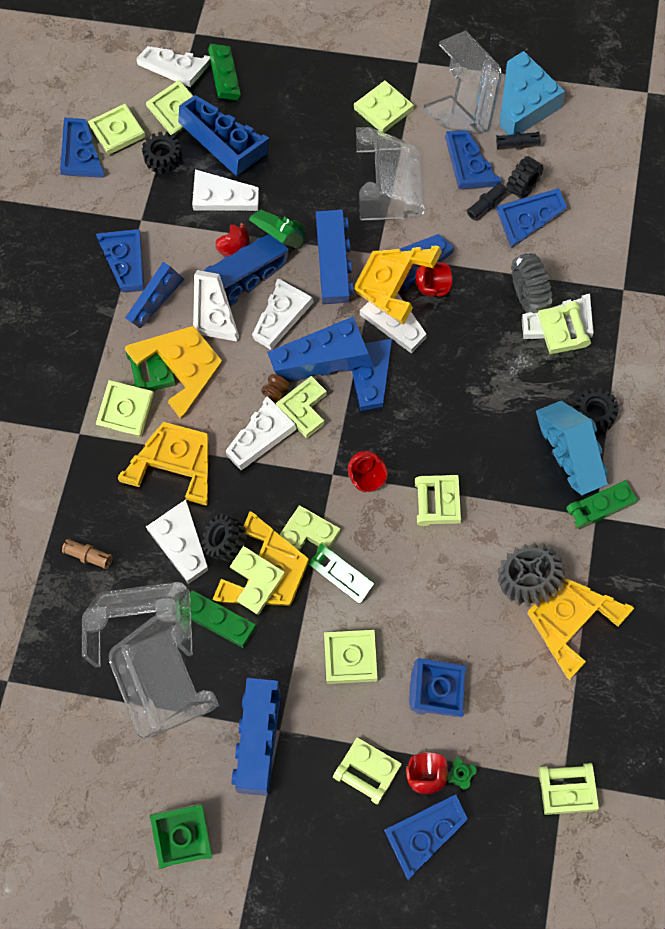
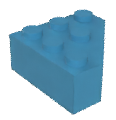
(527, 95)
(574, 445)

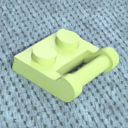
(556, 330)
(446, 500)
(371, 763)
(568, 797)

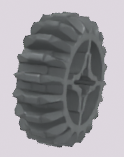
(531, 283)
(532, 567)

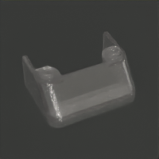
(476, 87)
(168, 600)

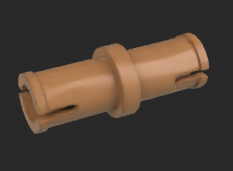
(87, 553)

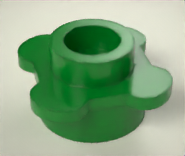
(454, 777)

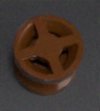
(275, 388)

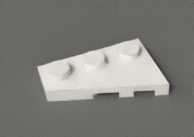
(173, 66)
(220, 193)
(211, 307)
(283, 311)
(533, 330)
(407, 335)
(263, 432)
(179, 541)

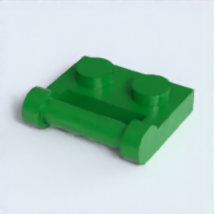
(159, 372)

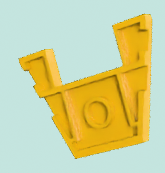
(385, 275)
(186, 356)
(176, 451)
(277, 552)
(567, 615)

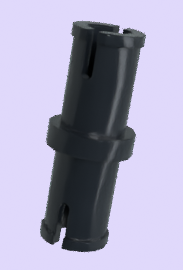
(518, 140)
(486, 201)

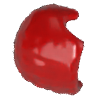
(234, 241)
(435, 280)
(367, 471)
(427, 772)

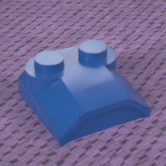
(437, 688)

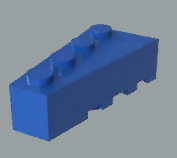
(224, 137)
(332, 256)
(249, 265)
(322, 352)
(257, 737)

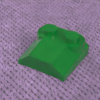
(283, 229)
(180, 835)

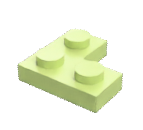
(298, 406)
(308, 526)
(263, 579)

